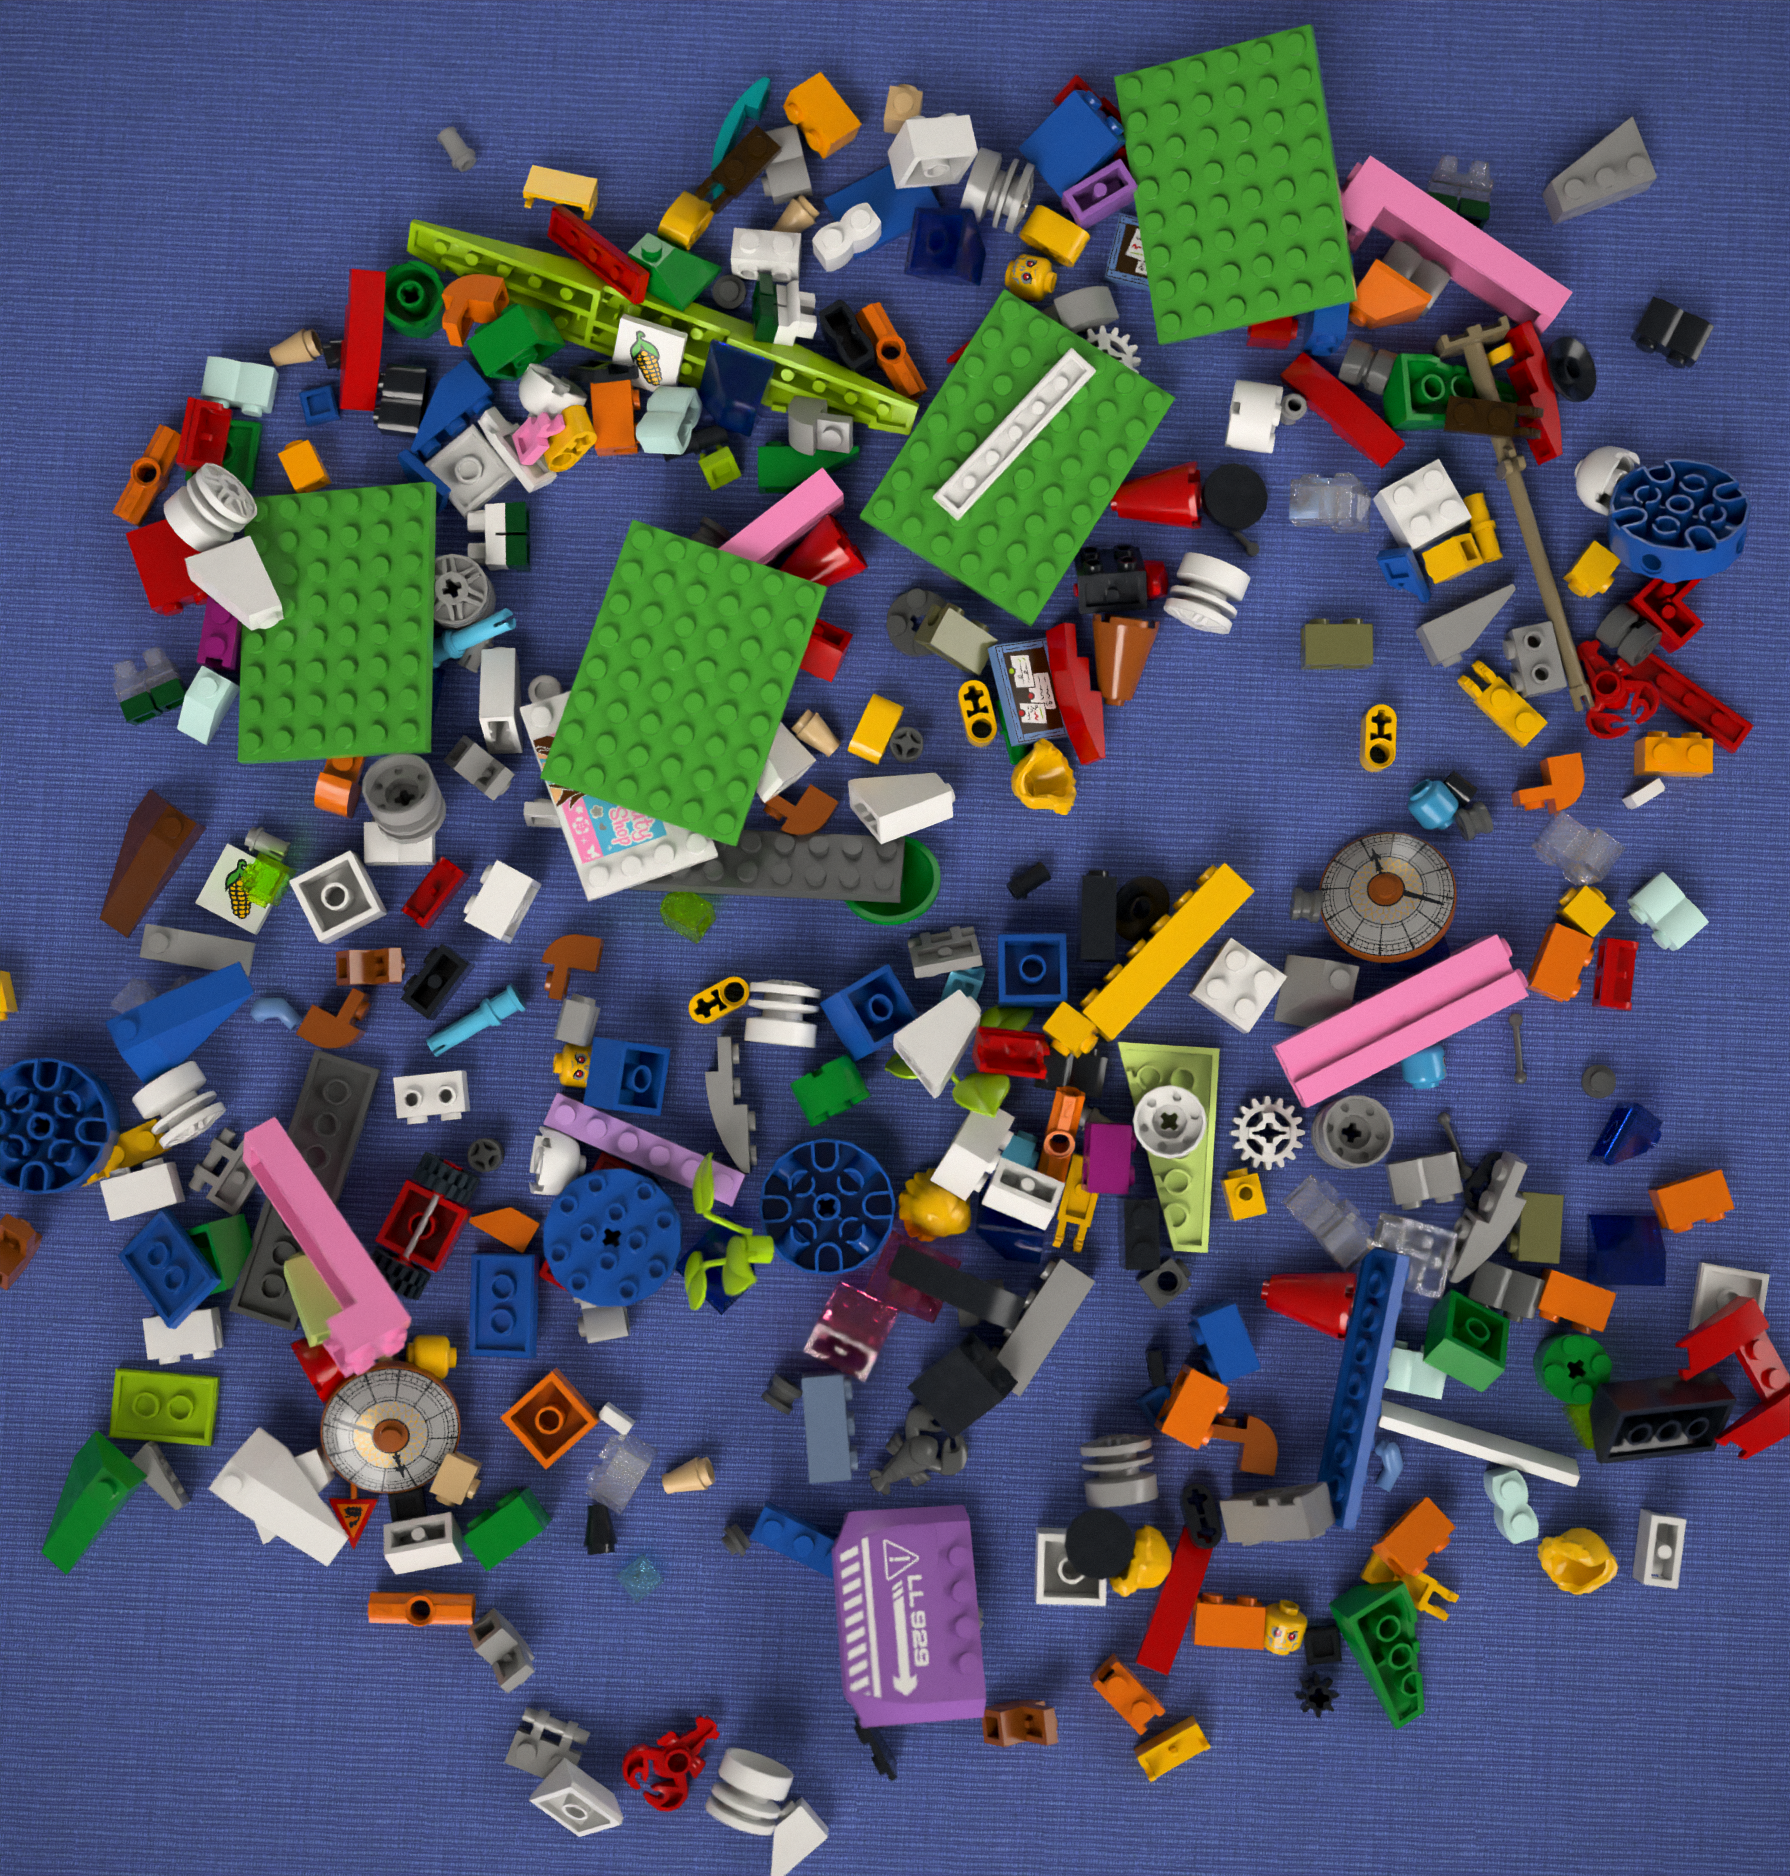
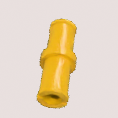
(1482, 528)

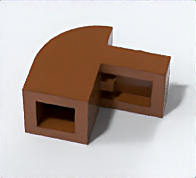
(809, 814)
(570, 953)
(369, 967)
(334, 1030)
(17, 1248)
(1257, 1442)
(1019, 1722)

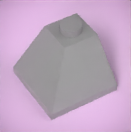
(1314, 990)

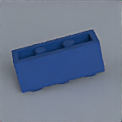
(795, 1538)

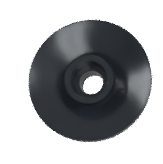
(1571, 369)
(1151, 904)

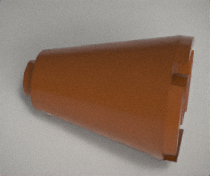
(1121, 654)

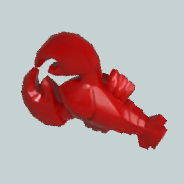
(1613, 692)
(670, 1761)

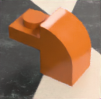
(472, 300)
(1562, 782)
(338, 786)

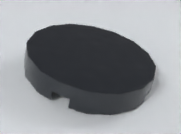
(1234, 497)
(1099, 1544)

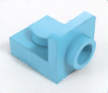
(968, 981)

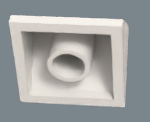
(577, 1800)

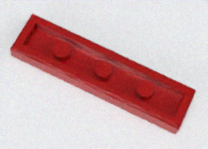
(598, 254)
(1693, 703)

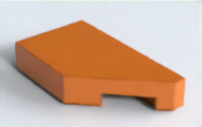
(508, 1226)

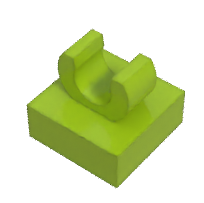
(719, 467)

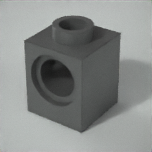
(1161, 1297)

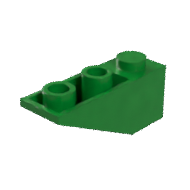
(784, 468)

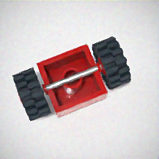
(424, 1224)

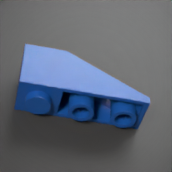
(454, 401)

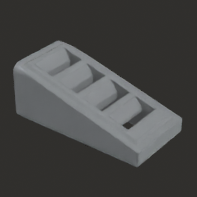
(160, 1475)

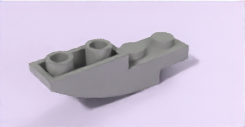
(731, 1120)
(1498, 1211)

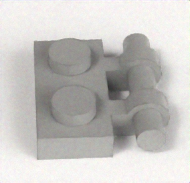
(944, 952)
(235, 1182)
(539, 1754)

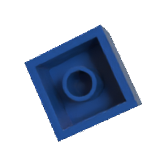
(1032, 970)
(869, 1012)
(627, 1076)
(1223, 1340)

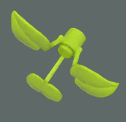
(978, 1091)
(740, 1250)

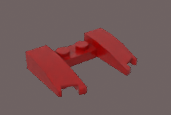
(1741, 1330)

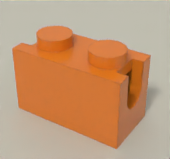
(615, 417)
(1560, 963)
(1691, 1200)
(1575, 1301)
(1414, 1538)
(1228, 1622)
(1126, 1693)

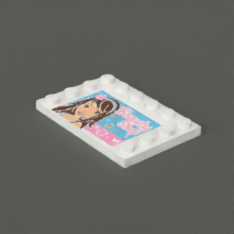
(607, 842)

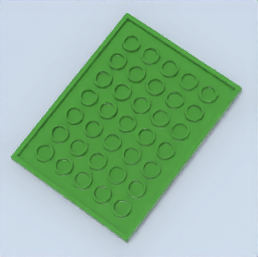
(1236, 186)
(1052, 495)
(356, 635)
(684, 683)

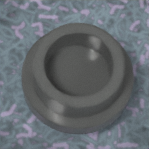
(729, 292)
(1598, 1081)
(735, 1540)

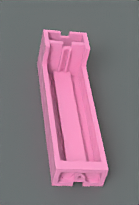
(1472, 258)
(787, 521)
(1401, 1019)
(372, 1315)

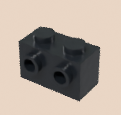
(436, 982)

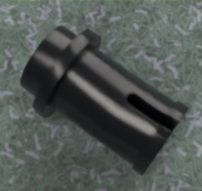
(1028, 881)

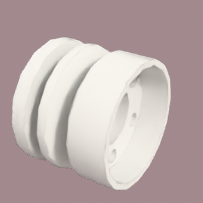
(210, 508)
(1209, 587)
(782, 1014)
(179, 1105)
(1169, 1142)
(748, 1795)

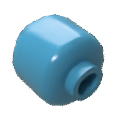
(1432, 804)
(1425, 1067)

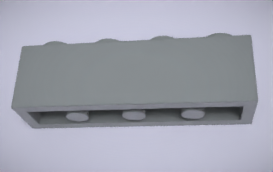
(1042, 1320)

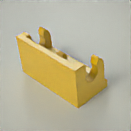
(562, 189)
(1171, 1748)

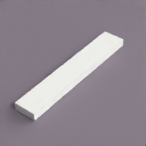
(1014, 434)
(1479, 1443)

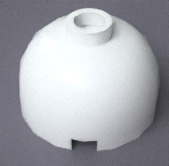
(547, 393)
(1600, 473)
(555, 1161)

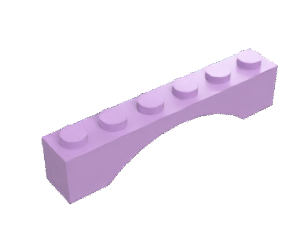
(639, 1146)

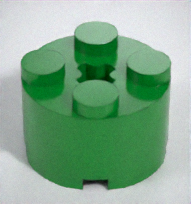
(412, 281)
(830, 1090)
(1555, 1378)

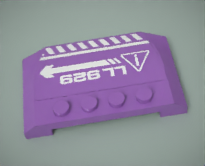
(908, 1616)

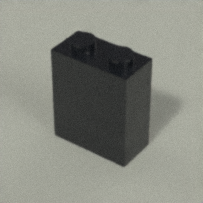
(1096, 917)
(1138, 1233)
(962, 1384)

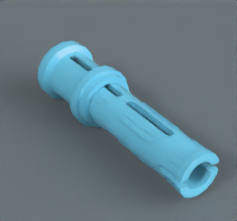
(454, 642)
(489, 1013)

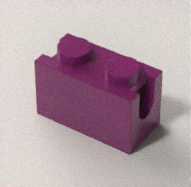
(220, 639)
(1107, 1157)

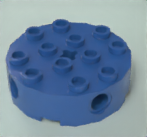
(1678, 520)
(81, 1125)
(578, 1234)
(828, 1241)

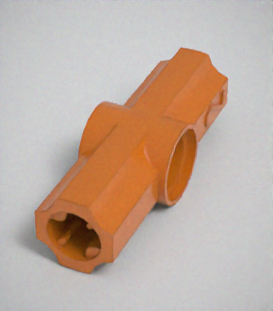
(899, 371)
(140, 496)
(1063, 1120)
(400, 1608)

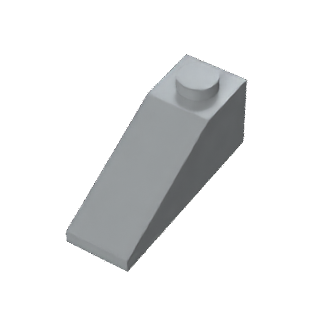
(1455, 632)
(195, 948)

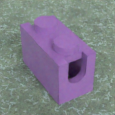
(1099, 195)

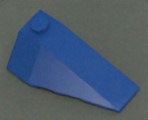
(172, 1026)

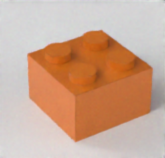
(1192, 1407)
(551, 1418)

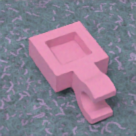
(532, 436)

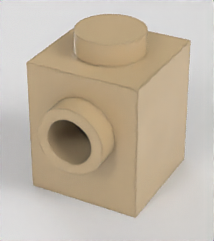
(901, 105)
(456, 1479)

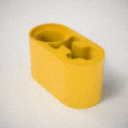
(685, 220)
(1054, 236)
(572, 442)
(966, 707)
(875, 729)
(1369, 730)
(716, 1012)

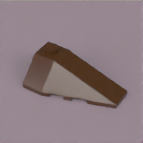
(150, 854)

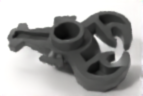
(918, 1453)

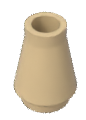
(797, 216)
(298, 348)
(814, 732)
(691, 1476)

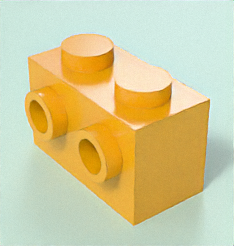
(821, 115)
(1673, 756)

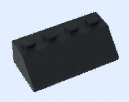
(1658, 1417)

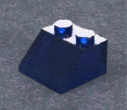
(1625, 1250)

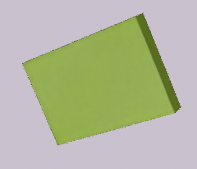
(164, 1406)

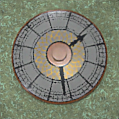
(1388, 897)
(390, 1427)

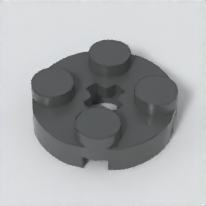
(899, 623)

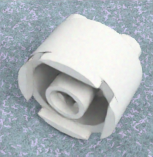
(1253, 416)

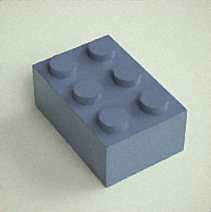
(829, 1425)

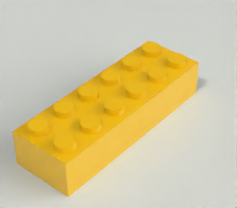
(1166, 952)

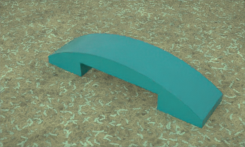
(748, 105)

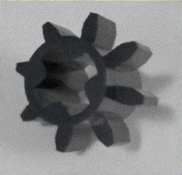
(1324, 1700)

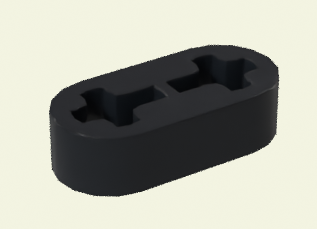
(1477, 1178)
(1208, 1513)

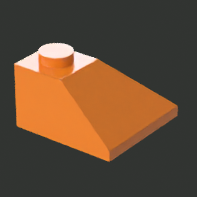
(1386, 299)

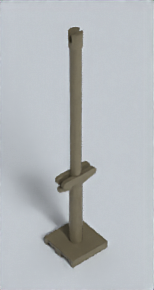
(1510, 468)

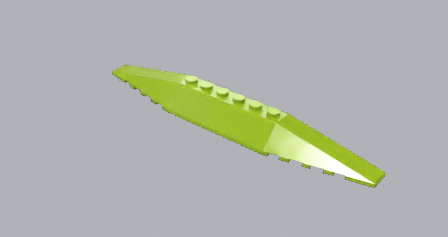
(590, 314)

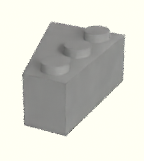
(1602, 176)
(1278, 1514)

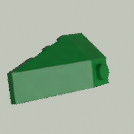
(1420, 392)
(92, 1496)
(1381, 1634)

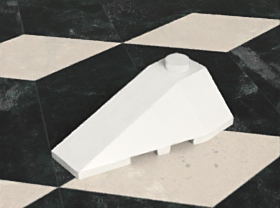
(276, 1494)

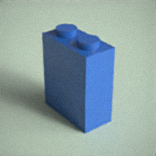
(1073, 141)
(1326, 329)

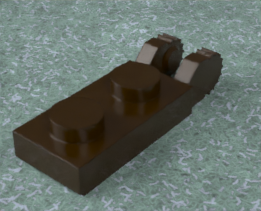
(740, 168)
(1489, 418)

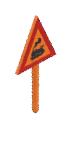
(353, 1514)

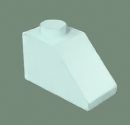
(206, 705)

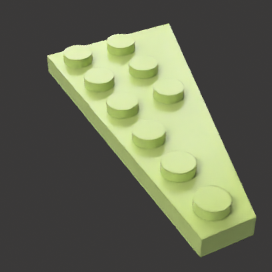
(1183, 1181)

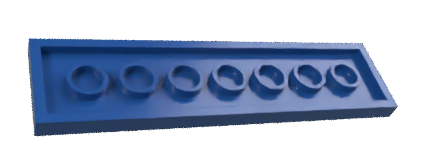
(1362, 1381)

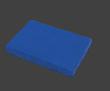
(891, 205)
(169, 1268)
(504, 1305)

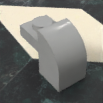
(1083, 309)
(814, 429)
(479, 768)
(502, 1648)

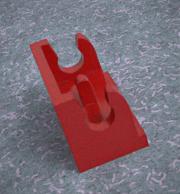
(203, 434)
(435, 893)
(1614, 974)
(1010, 1052)

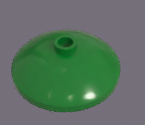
(918, 892)

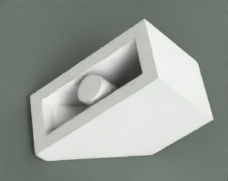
(795, 1835)

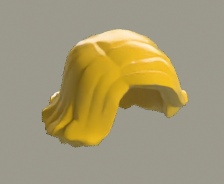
(1044, 779)
(932, 1210)
(1577, 1560)
(1148, 1564)

